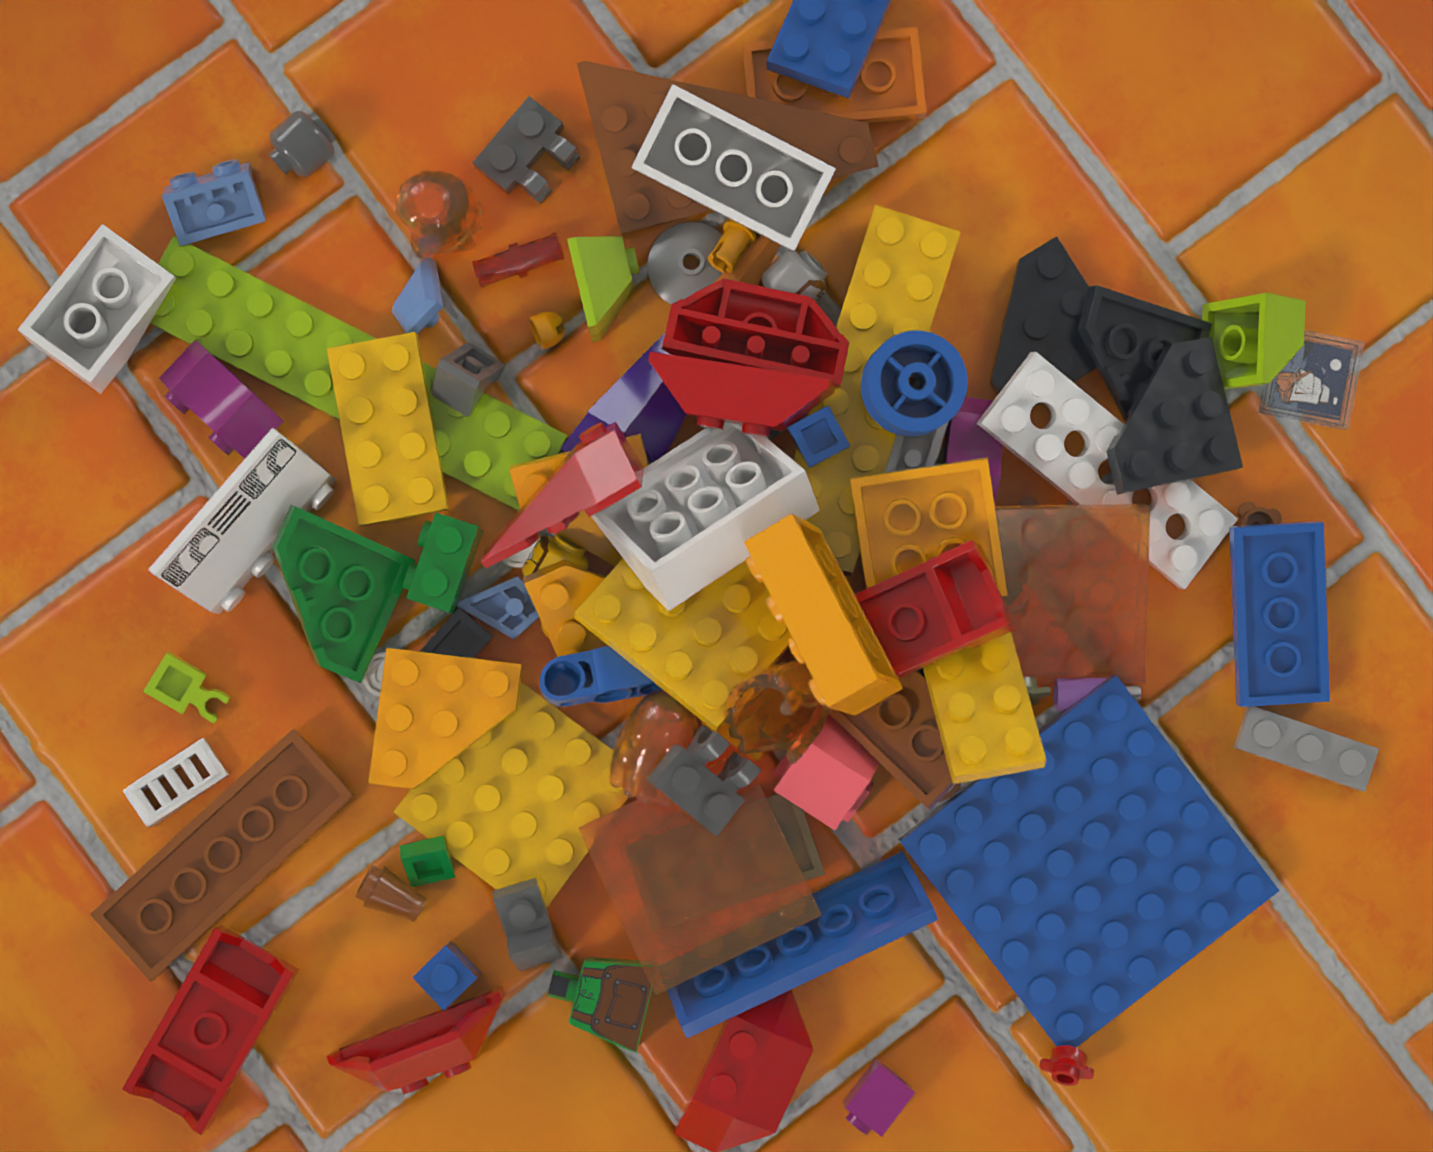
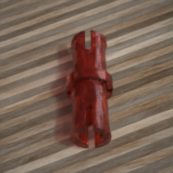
(518, 260)

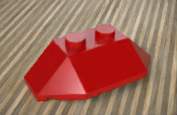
(756, 329)
(739, 393)
(422, 1046)
(748, 1076)

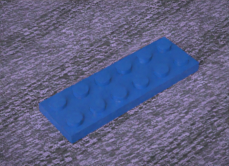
(855, 919)

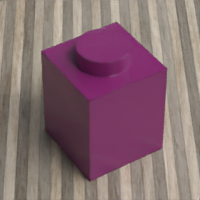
(877, 1099)

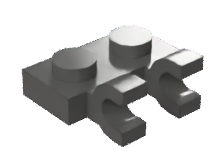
(520, 145)
(695, 788)

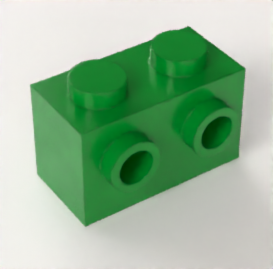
(444, 562)

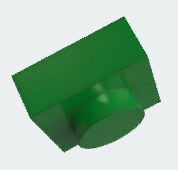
(427, 861)

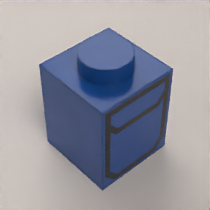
(447, 975)

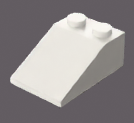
(98, 308)

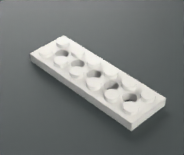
(1078, 476)

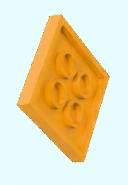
(923, 513)

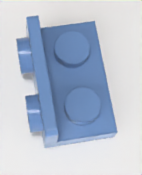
(213, 202)

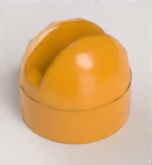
(546, 329)

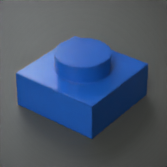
(818, 437)

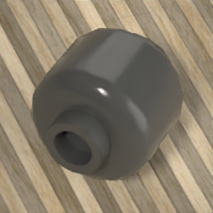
(301, 144)

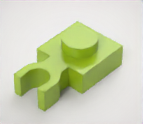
(179, 683)

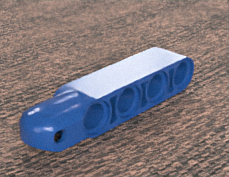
(592, 677)

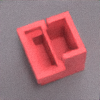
(830, 777)

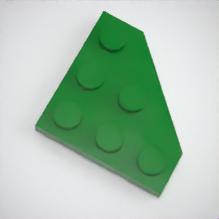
(339, 588)

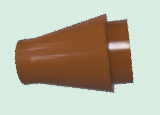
(389, 894)

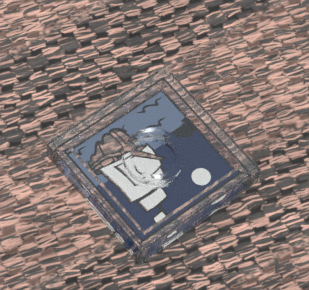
(1317, 382)

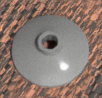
(667, 255)

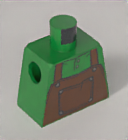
(606, 999)

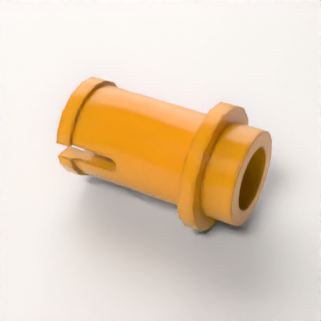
(730, 246)

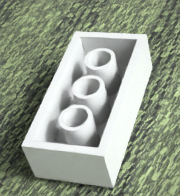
(733, 168)

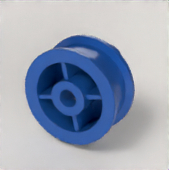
(887, 388)

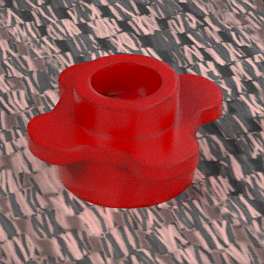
(1067, 1065)

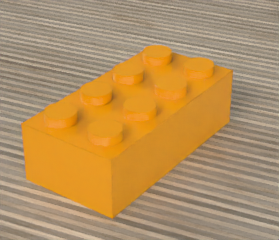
(821, 616)

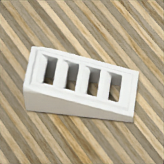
(151, 780)

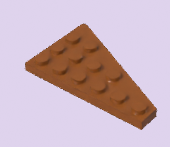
(627, 103)

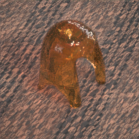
(439, 213)
(776, 711)
(645, 740)

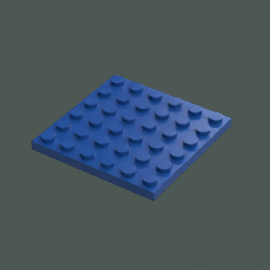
(1090, 869)

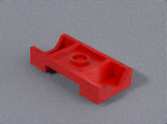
(936, 609)
(211, 1027)

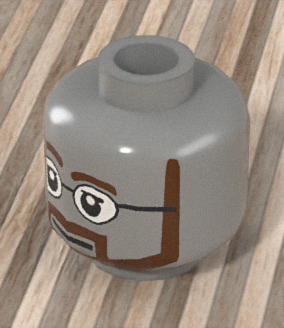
(797, 274)

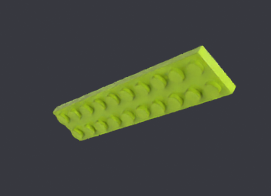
(287, 347)

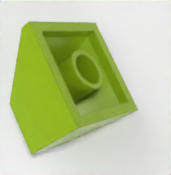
(603, 278)
(1255, 336)

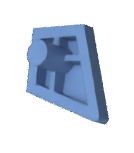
(419, 299)
(503, 607)

